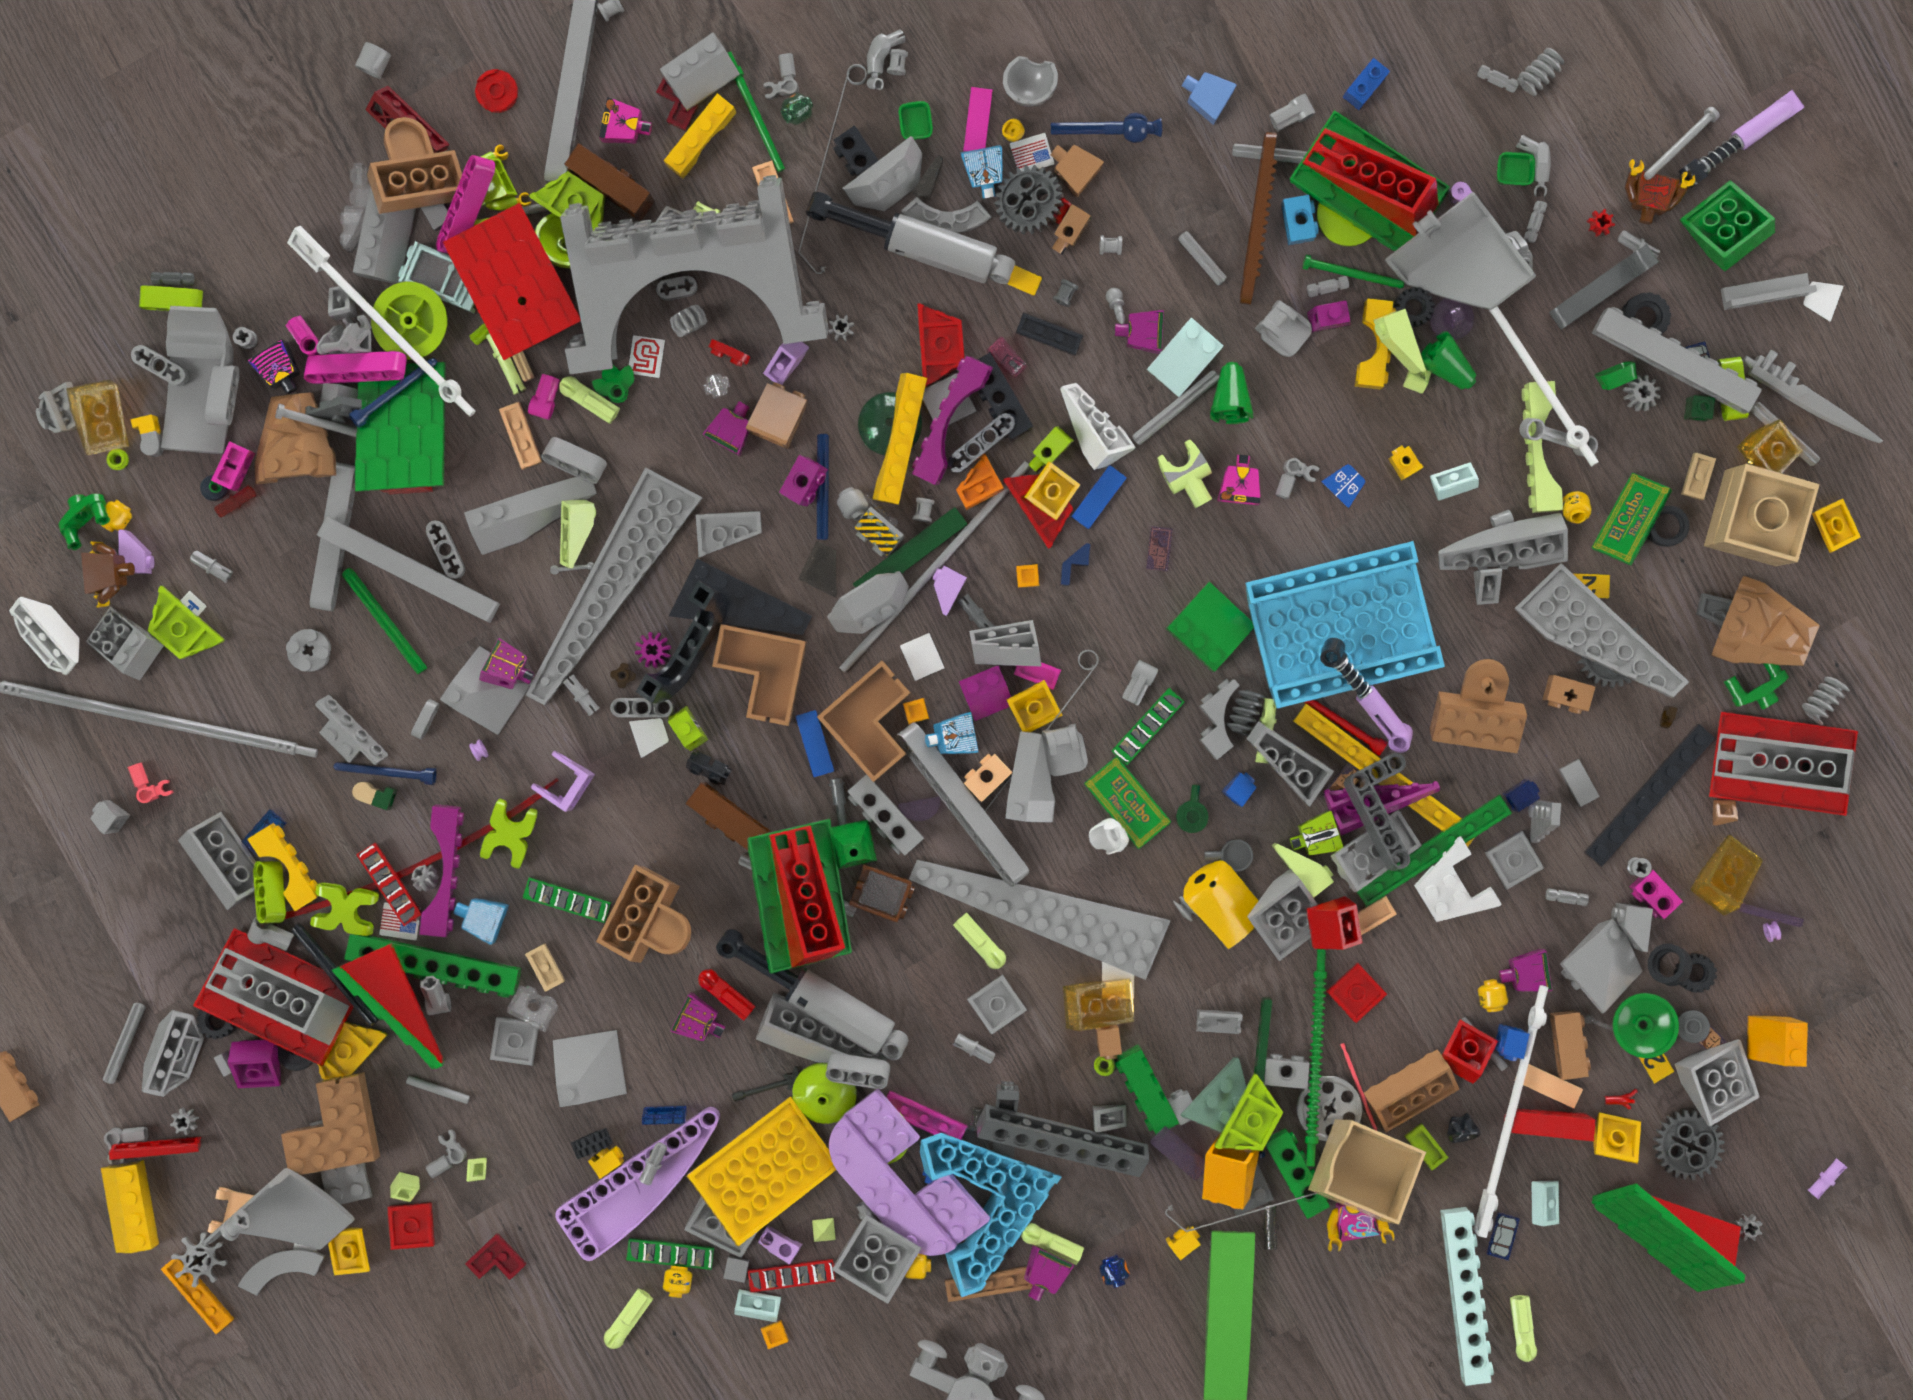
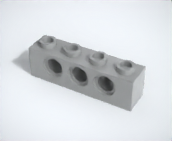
(912, 835)

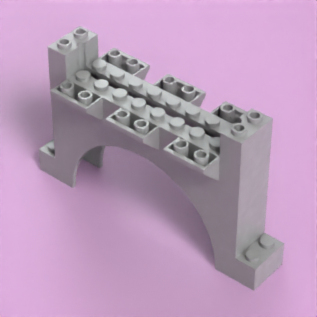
(741, 243)

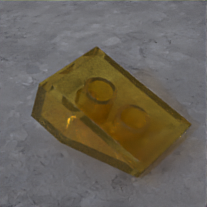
(98, 416)
(1727, 876)
(1098, 1004)

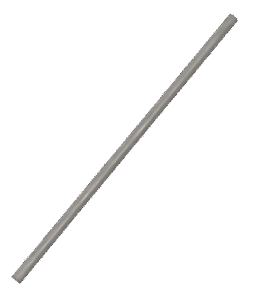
(932, 569)

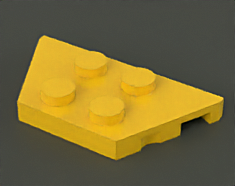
(350, 1050)

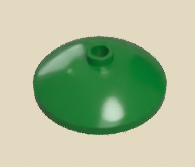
(1660, 1027)

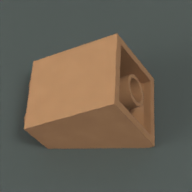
(777, 415)

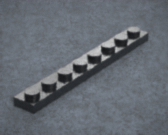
(1649, 795)

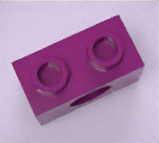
(793, 485)

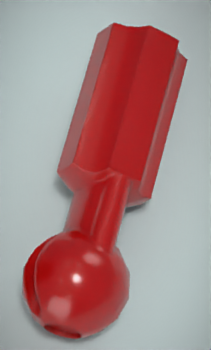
(725, 993)

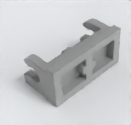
(1218, 1021)

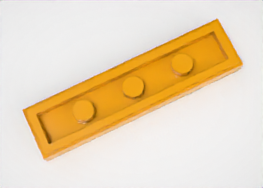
(199, 1297)

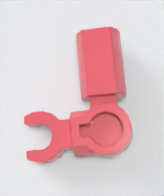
(146, 793)

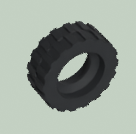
(1654, 302)

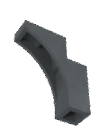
(1007, 1098)

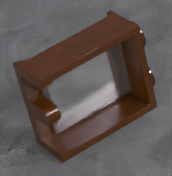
(882, 893)

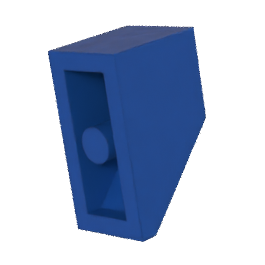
(1240, 788)

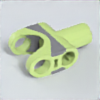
(1188, 476)

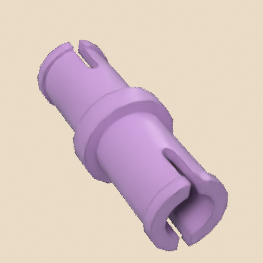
(1827, 1178)

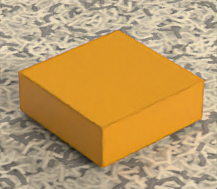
(1027, 575)
(916, 711)
(774, 1334)

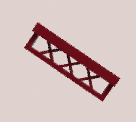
(395, 107)

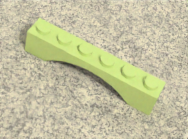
(1545, 492)

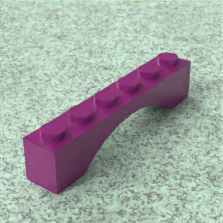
(933, 461)
(445, 825)

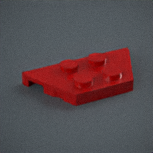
(940, 343)
(1043, 524)

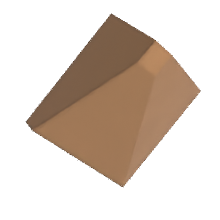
(1724, 811)

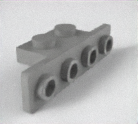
(347, 734)

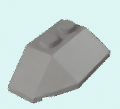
(888, 178)
(869, 603)
(171, 1053)

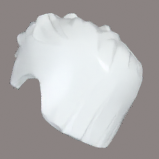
(1109, 836)

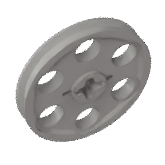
(1340, 1107)

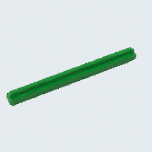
(384, 621)

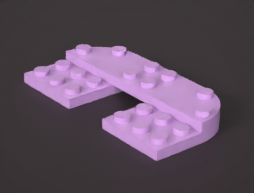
(861, 1148)

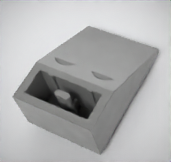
(124, 644)

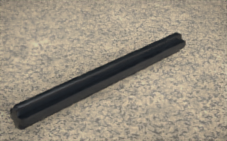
(327, 965)

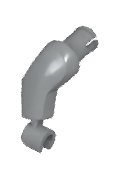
(877, 52)
(1542, 160)

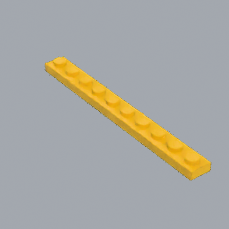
(1361, 757)

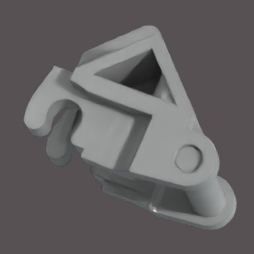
(348, 340)

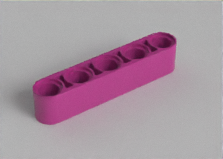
(467, 199)
(355, 367)

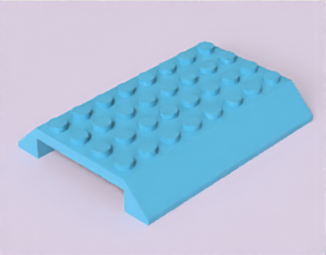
(1363, 600)

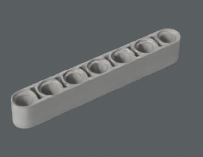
(330, 556)

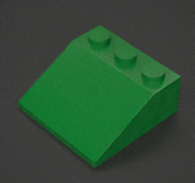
(1728, 225)
(1210, 627)

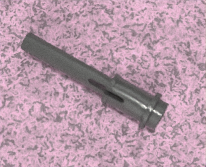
(838, 797)

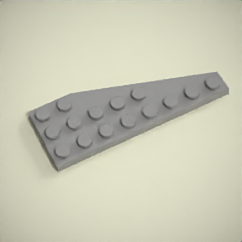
(1579, 621)

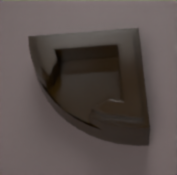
(1668, 716)

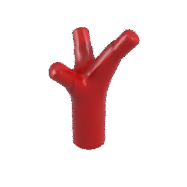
(1621, 1100)

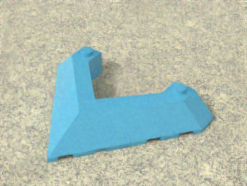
(1016, 1195)

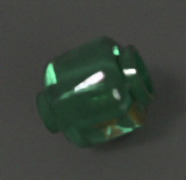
(796, 109)

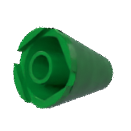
(1448, 362)
(1231, 396)

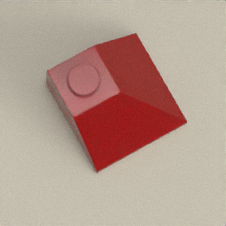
(1468, 1051)

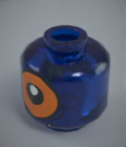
(1114, 1271)

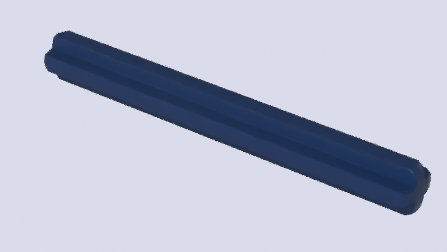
(823, 489)

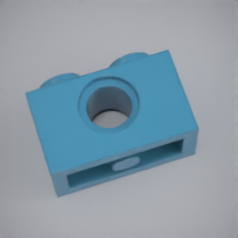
(1296, 232)

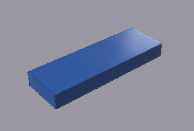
(1098, 497)
(814, 743)

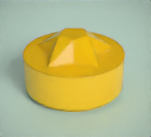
(1013, 130)

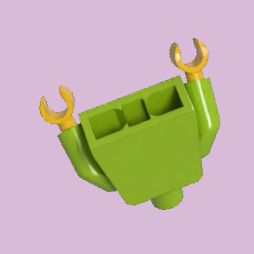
(501, 190)

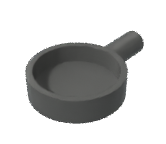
(1235, 853)
(1693, 1026)

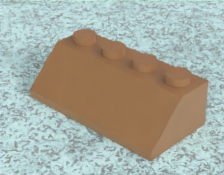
(1411, 1090)

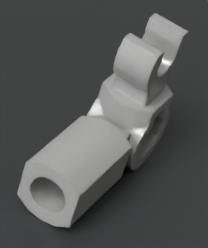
(789, 85)
(1293, 467)
(128, 1135)
(455, 1152)

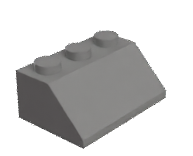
(699, 71)

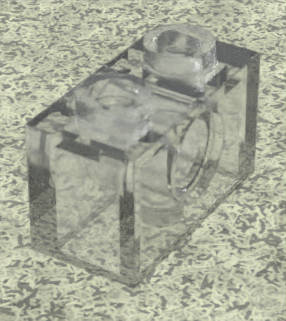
(542, 1017)

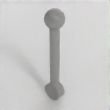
(555, 569)

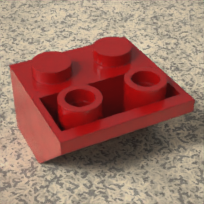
(1334, 924)

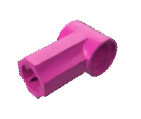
(302, 334)
(543, 403)

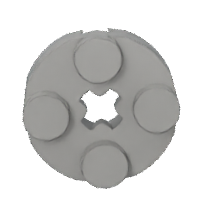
(296, 648)

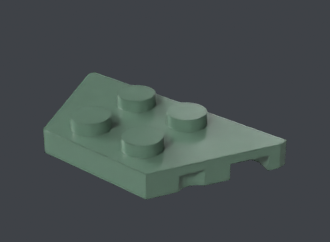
(1219, 1098)

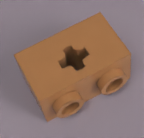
(1581, 694)
(1108, 1042)

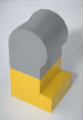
(150, 434)

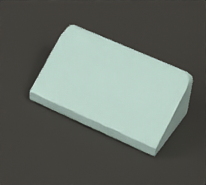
(1454, 481)
(1545, 1203)
(757, 1305)

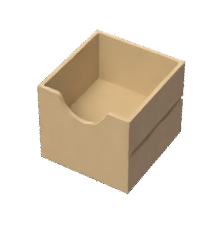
(1761, 515)
(1367, 1171)

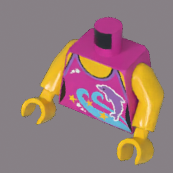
(1350, 1224)

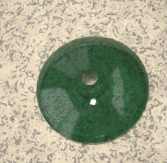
(873, 422)

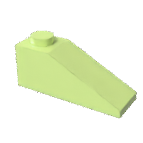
(1399, 338)
(576, 524)
(1311, 873)

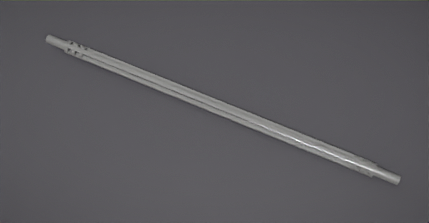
(156, 719)

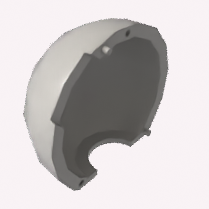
(1030, 82)

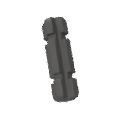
(172, 278)

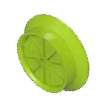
(407, 302)

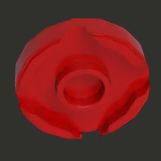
(496, 91)

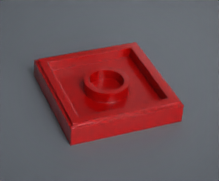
(1356, 992)
(411, 1226)

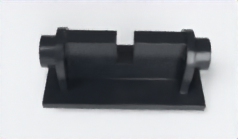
(699, 766)

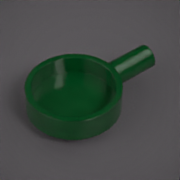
(1192, 815)

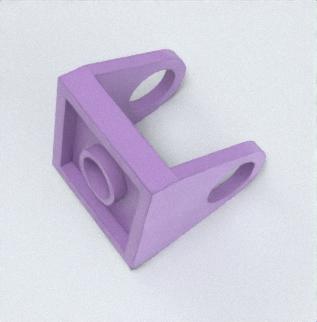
(577, 789)

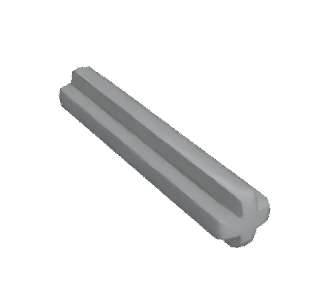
(1202, 258)

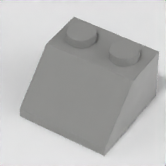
(1635, 923)

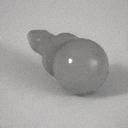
(1114, 298)

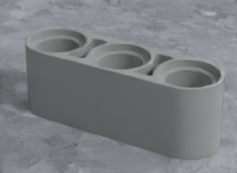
(574, 460)
(632, 708)
(858, 1071)

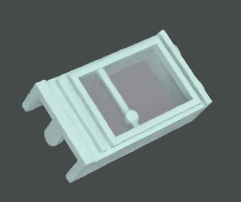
(438, 273)

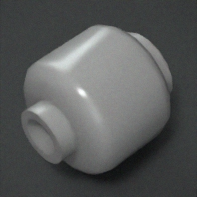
(852, 504)

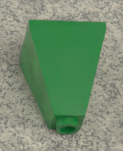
(853, 836)

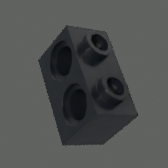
(860, 150)

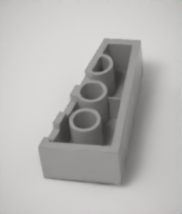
(1295, 766)

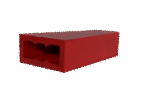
(1554, 1124)

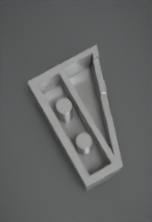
(1006, 645)

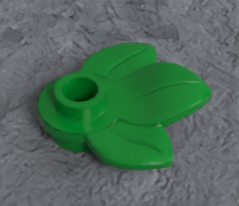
(612, 380)

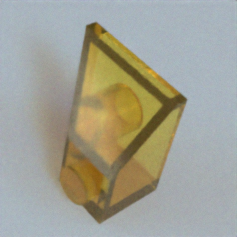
(1770, 447)

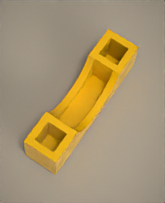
(688, 149)
(1373, 371)
(271, 843)

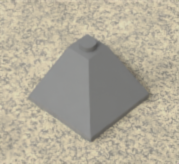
(482, 701)
(1282, 914)
(1603, 964)
(588, 1068)
(1718, 1080)
(706, 1226)
(876, 1258)

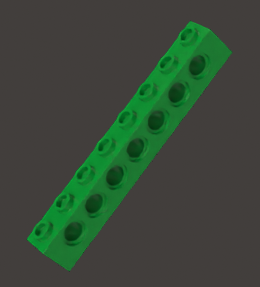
(509, 974)

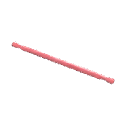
(1358, 1087)

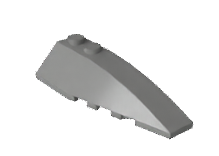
(523, 514)
(1515, 544)
(803, 1035)

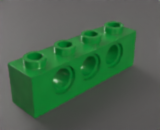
(1276, 1145)

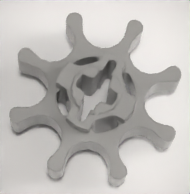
(206, 1267)

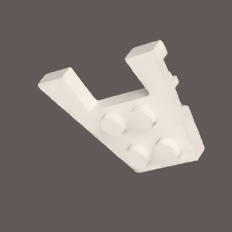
(1445, 892)

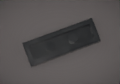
(1049, 334)

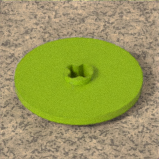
(1339, 229)

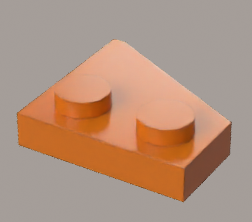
(979, 484)

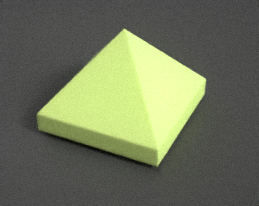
(476, 1169)
(823, 1229)

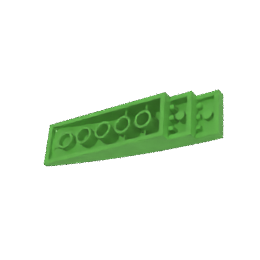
(1229, 1315)

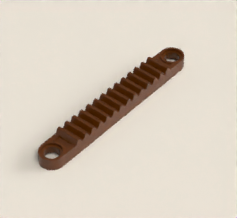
(1258, 220)

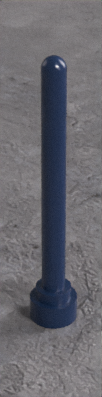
(360, 416)
(427, 775)

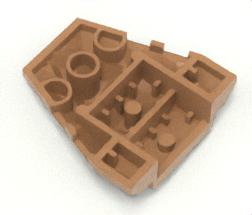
(291, 446)
(1764, 628)

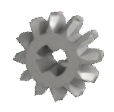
(688, 320)
(1647, 388)

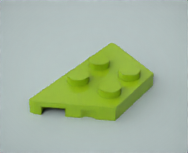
(569, 190)
(180, 627)
(1252, 1119)

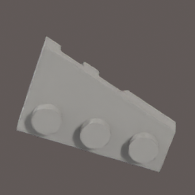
(724, 529)

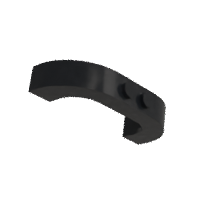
(705, 625)

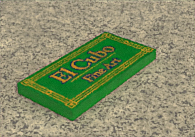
(1631, 519)
(1127, 802)

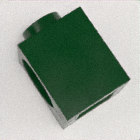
(1699, 408)

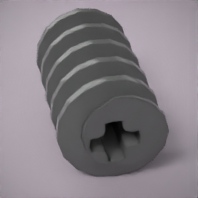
(1245, 712)

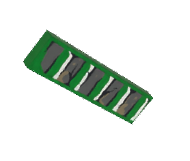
(1147, 726)
(567, 900)
(670, 1253)

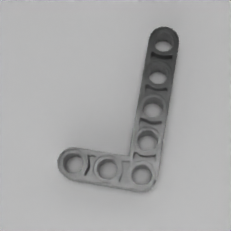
(1603, 286)
(1377, 809)

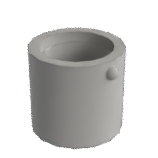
(373, 60)

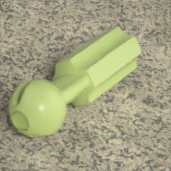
(588, 399)
(979, 940)
(1052, 1243)
(627, 1319)
(1523, 1327)

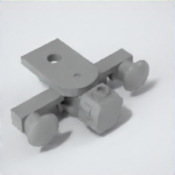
(984, 1367)

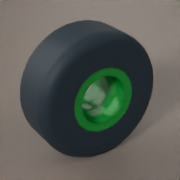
(208, 493)

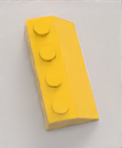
(130, 1207)

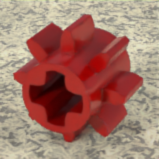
(1605, 219)

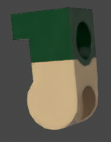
(368, 794)

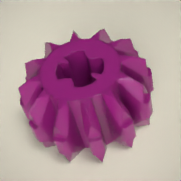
(652, 657)

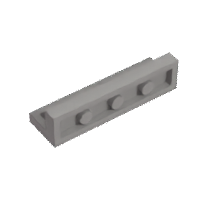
(1766, 291)

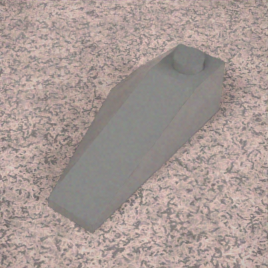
(1030, 787)

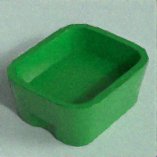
(915, 120)
(1515, 169)
(1617, 375)

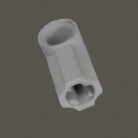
(1297, 110)
(1141, 678)
(270, 934)
(435, 999)

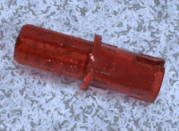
(235, 501)

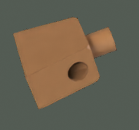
(1076, 167)

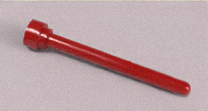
(1376, 744)

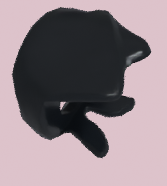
(1462, 1129)

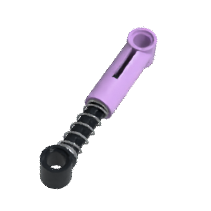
(1744, 136)
(1398, 733)

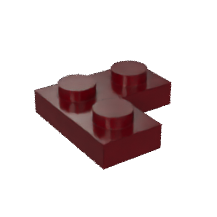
(678, 115)
(496, 1253)

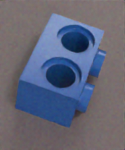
(1366, 84)
(1511, 1042)

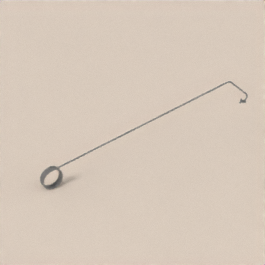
(854, 83)
(1093, 667)
(1170, 1208)

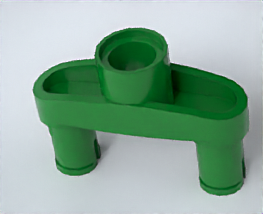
(80, 511)
(1762, 694)

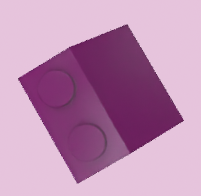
(985, 692)
(254, 1064)

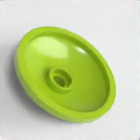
(552, 239)
(812, 1085)

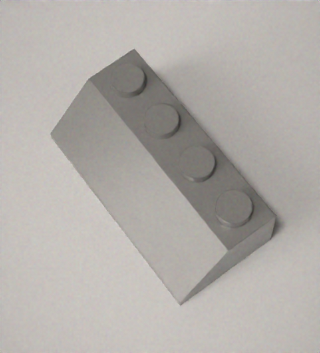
(383, 243)
(221, 859)

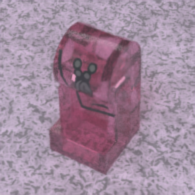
(1006, 357)

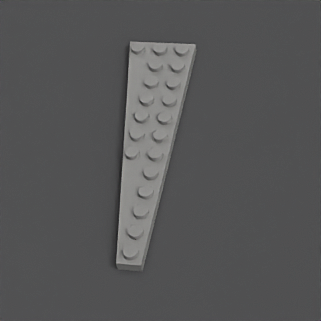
(638, 538)
(1095, 929)

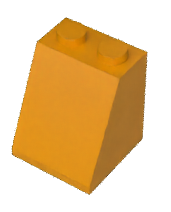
(1777, 1040)
(1229, 1175)

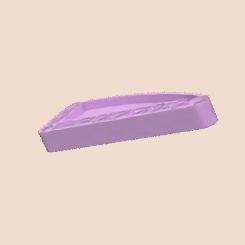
(630, 1202)

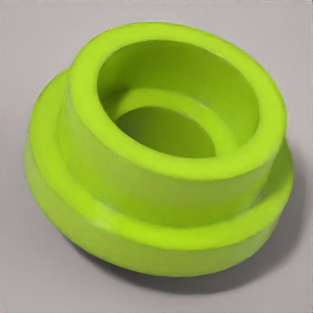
(112, 456)
(1107, 1071)

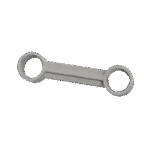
(1552, 435)

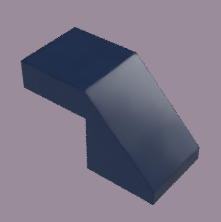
(1079, 558)

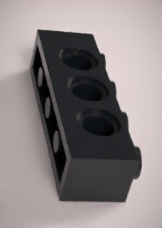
(1010, 403)

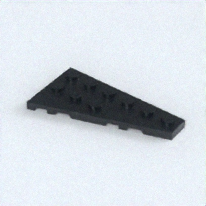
(745, 603)

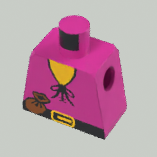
(622, 123)
(1240, 483)

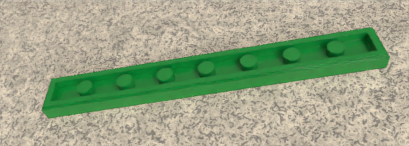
(1432, 850)

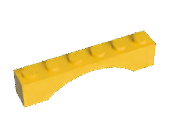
(907, 409)

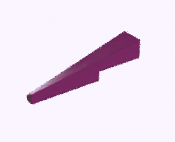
(1392, 797)

